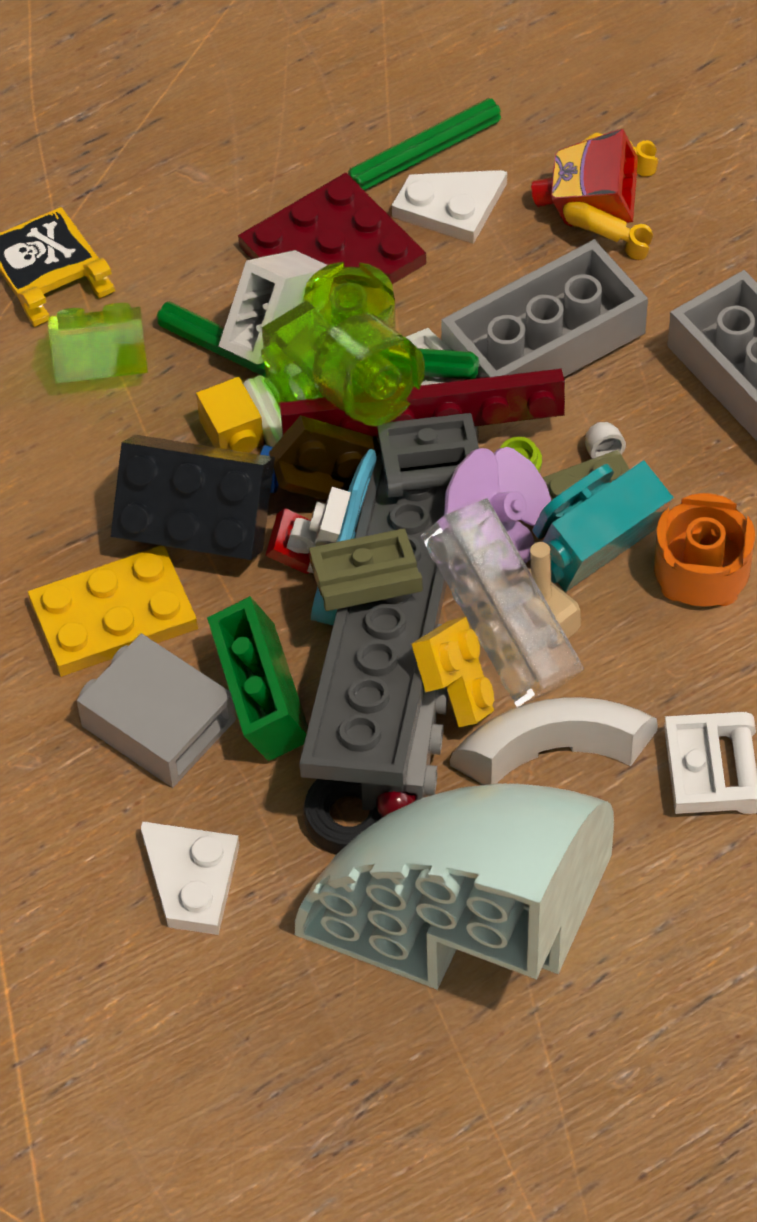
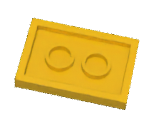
(109, 607)

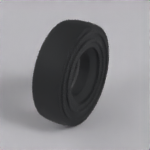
(317, 816)

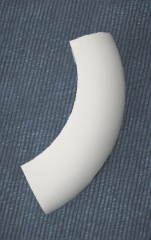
(548, 724)

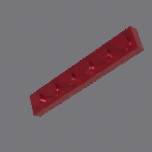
(487, 399)

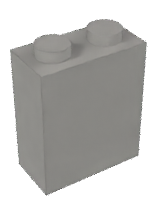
(156, 709)

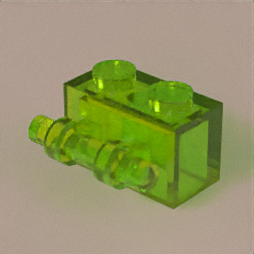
(97, 343)

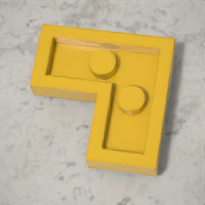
(451, 660)

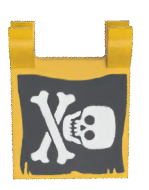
(47, 256)

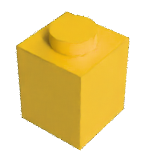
(230, 416)

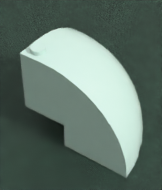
(465, 871)

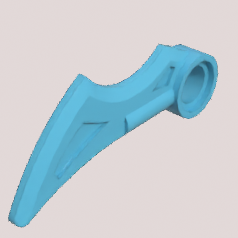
(358, 491)

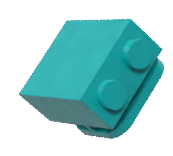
(600, 520)

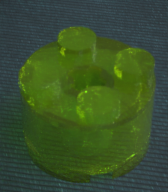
(350, 291)
(367, 368)

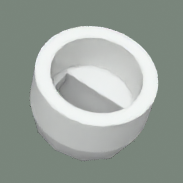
(603, 439)

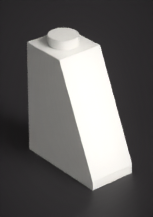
(264, 293)

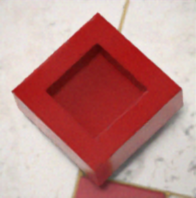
(279, 539)

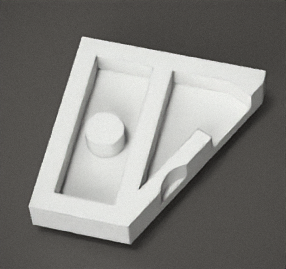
(450, 202)
(191, 874)

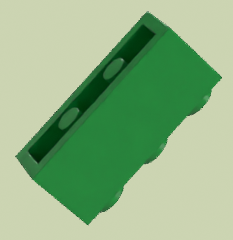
(259, 678)

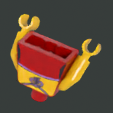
(597, 187)

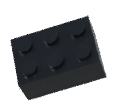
(192, 497)

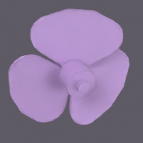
(509, 484)

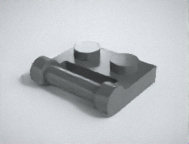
(421, 444)

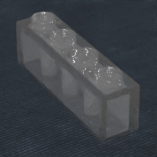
(502, 602)

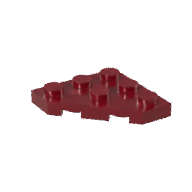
(335, 227)

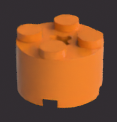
(704, 551)

